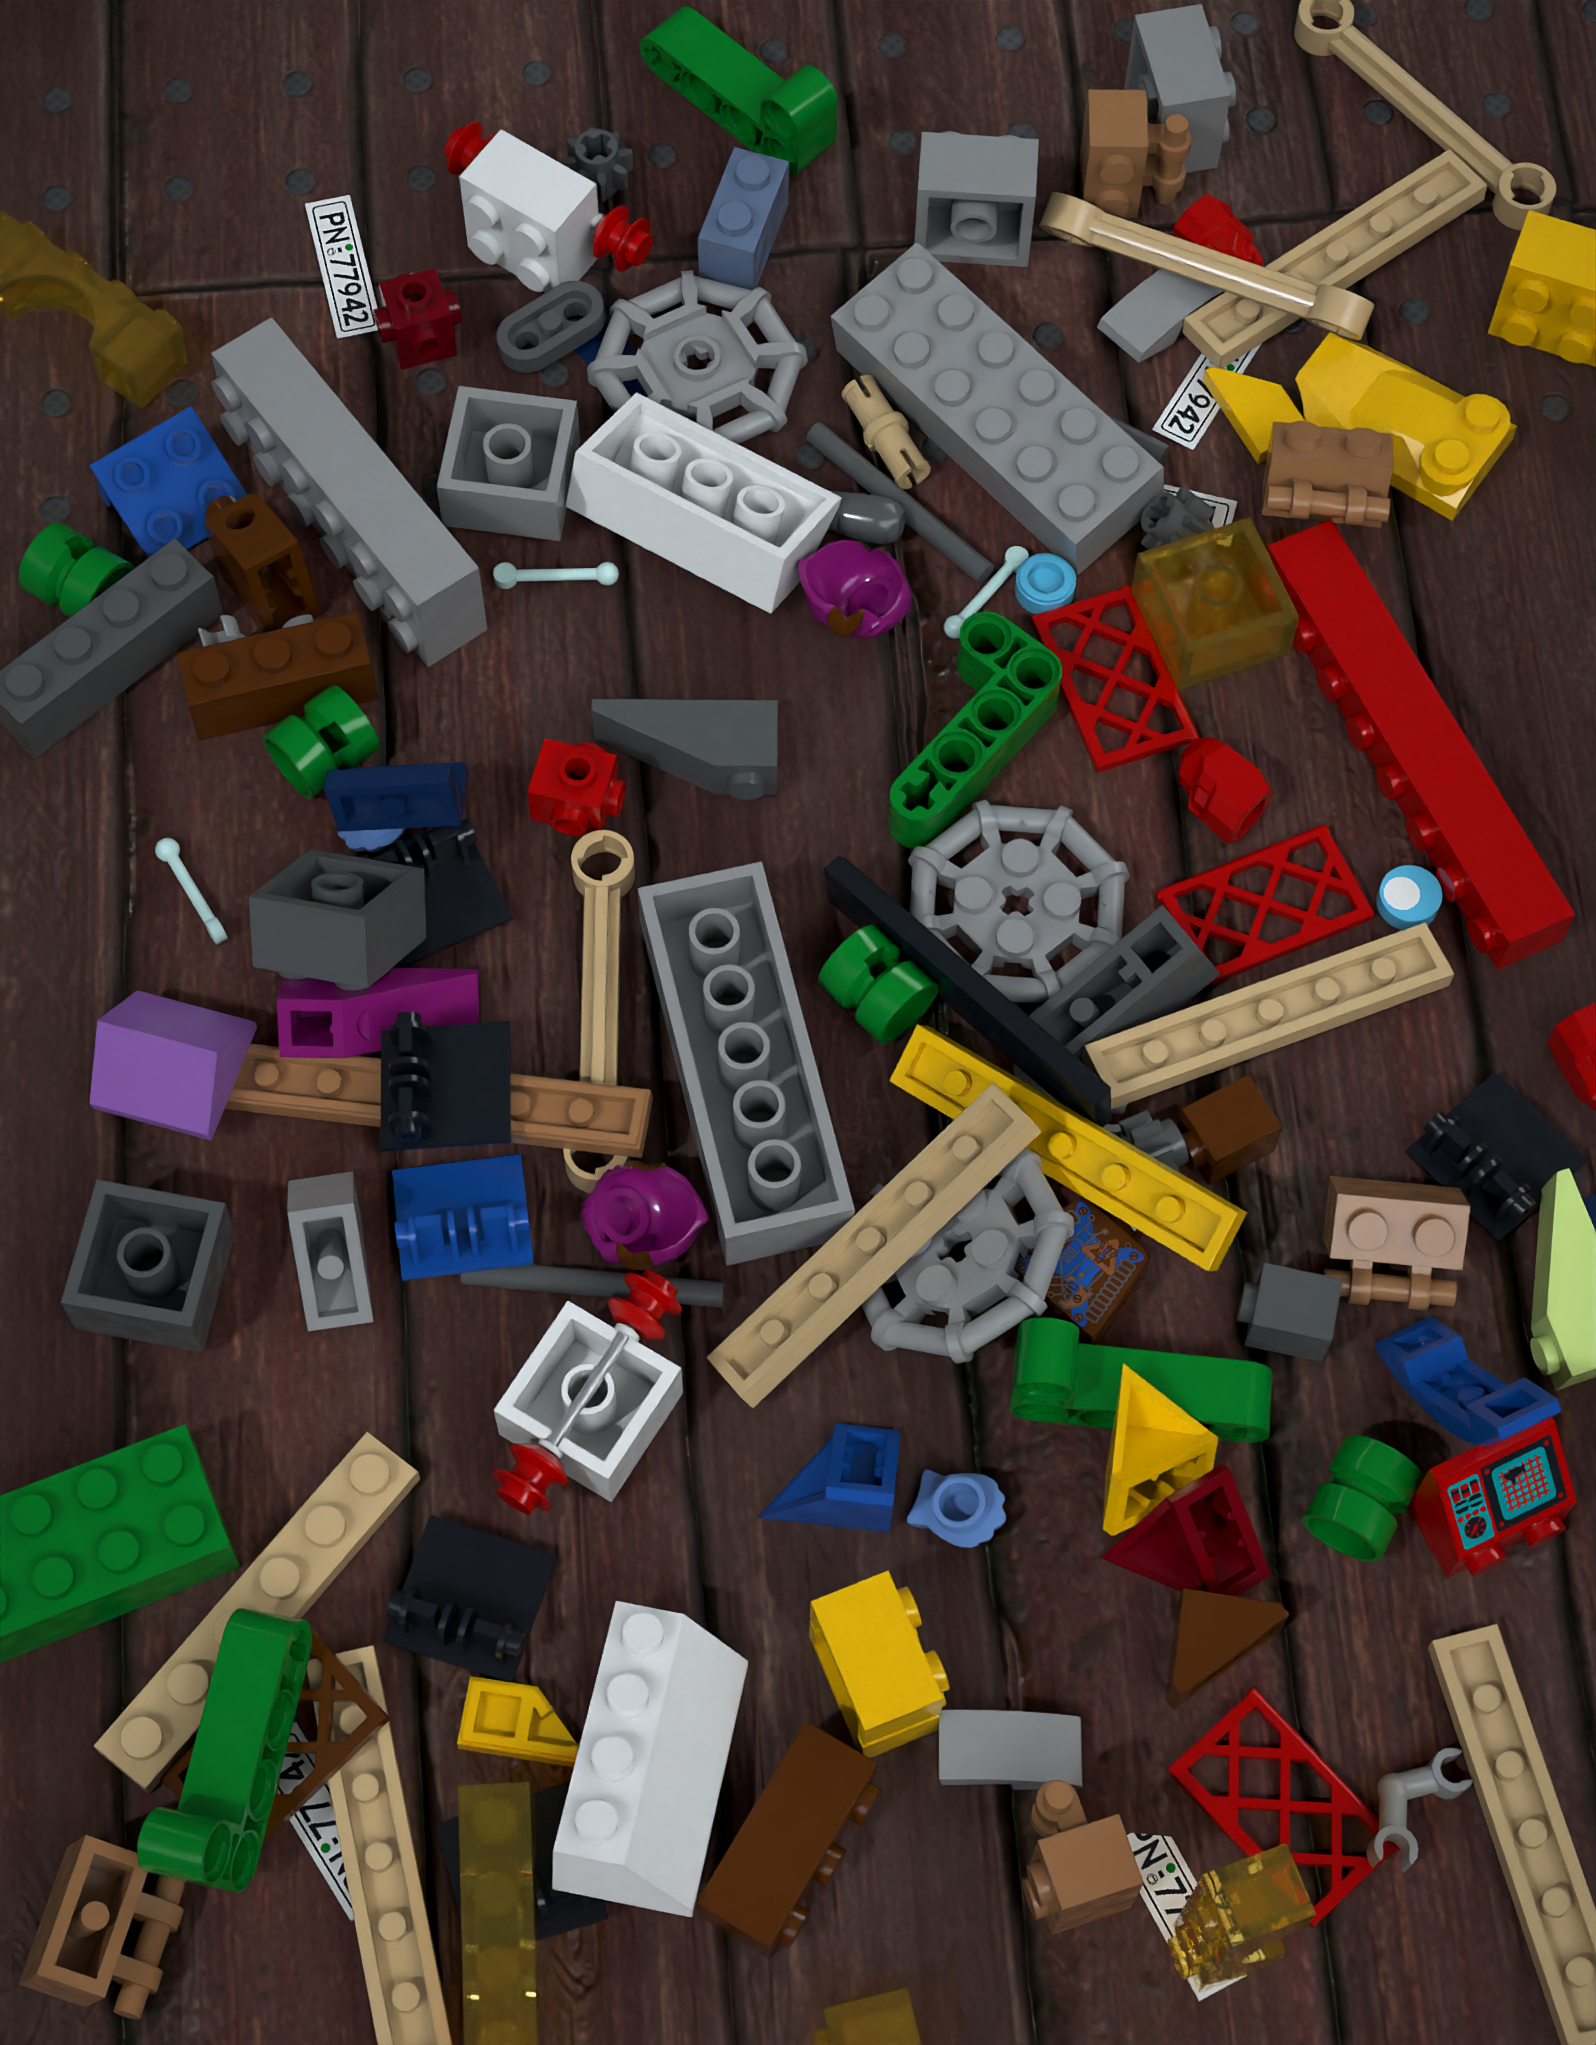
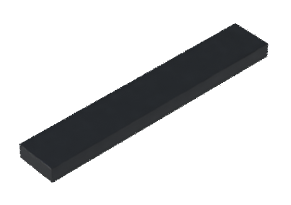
(971, 994)

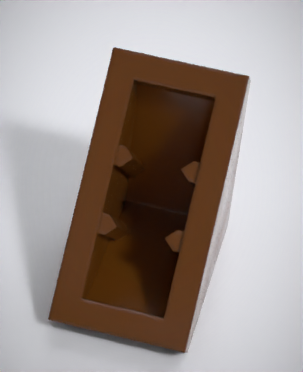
(1213, 1636)

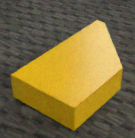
(1251, 407)
(514, 1723)

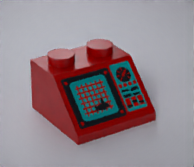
(1495, 1500)

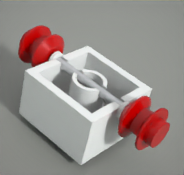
(537, 212)
(589, 1397)

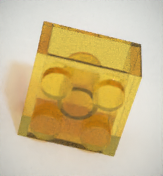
(1214, 603)

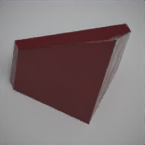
(1196, 1540)

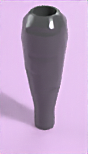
(868, 518)

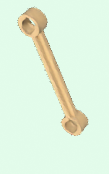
(1424, 109)
(1321, 305)
(600, 974)

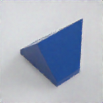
(844, 1482)

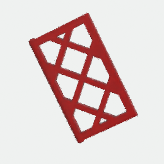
(1087, 715)
(1274, 857)
(1292, 1748)

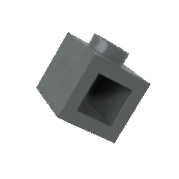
(1290, 1311)

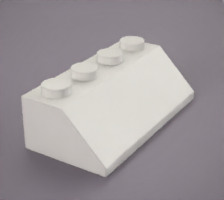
(700, 501)
(649, 1763)

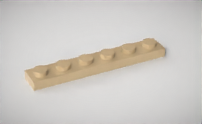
(1342, 253)
(1268, 1015)
(873, 1245)
(281, 1581)
(1524, 1823)
(383, 1873)

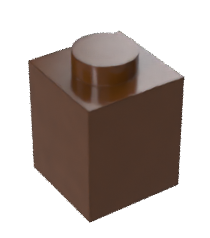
(1228, 1130)

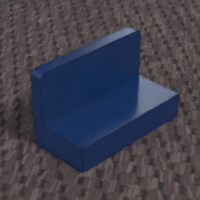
(397, 796)

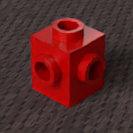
(575, 787)

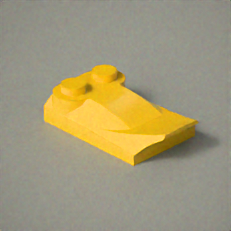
(1439, 436)

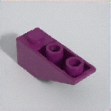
(334, 1022)

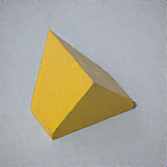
(1150, 1452)

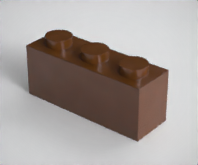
(274, 674)
(790, 1841)

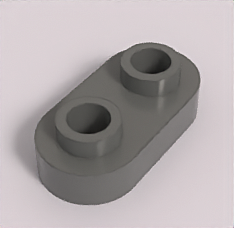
(547, 326)

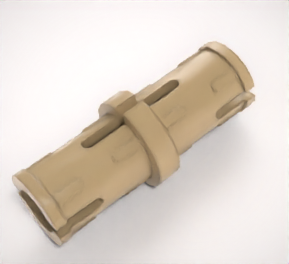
(886, 431)

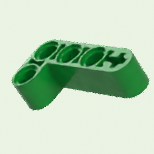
(741, 94)
(965, 739)
(1080, 1383)
(235, 1757)

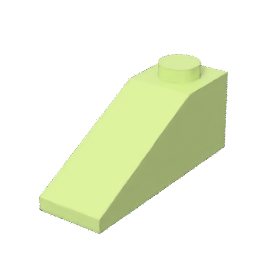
(1564, 1286)

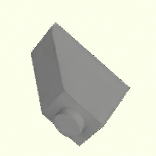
(329, 1251)

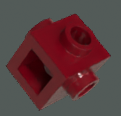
(418, 318)

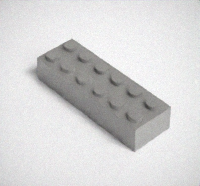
(997, 408)
(348, 493)
(745, 1063)

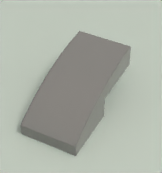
(1154, 313)
(1009, 1748)

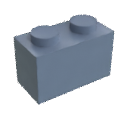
(744, 219)

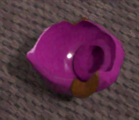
(855, 589)
(642, 1215)

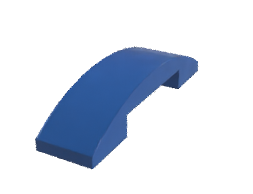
(1456, 1391)

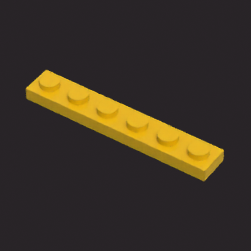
(1078, 1151)

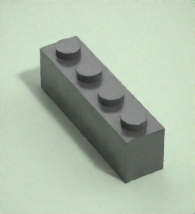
(106, 647)

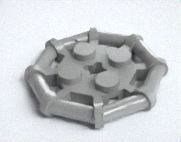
(690, 331)
(1027, 872)
(983, 1276)

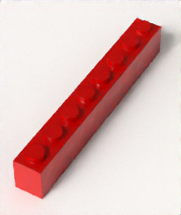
(1419, 751)

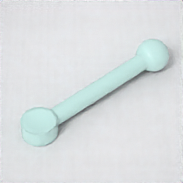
(1013, 559)
(507, 576)
(168, 851)

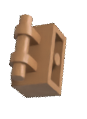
(1116, 152)
(1328, 474)
(1395, 1226)
(1078, 1867)
(88, 1922)

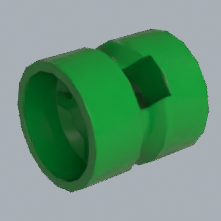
(68, 569)
(304, 754)
(869, 976)
(1365, 1491)

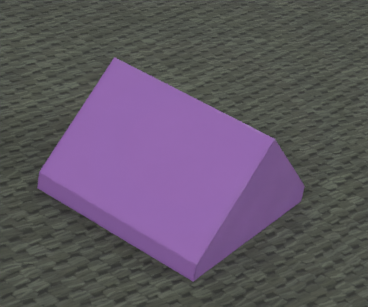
(168, 1063)

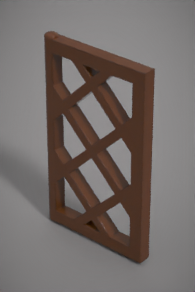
(329, 1755)

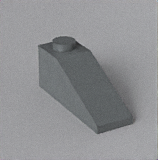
(709, 743)
(1129, 985)

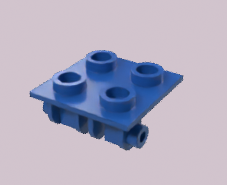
(166, 482)
(461, 1217)

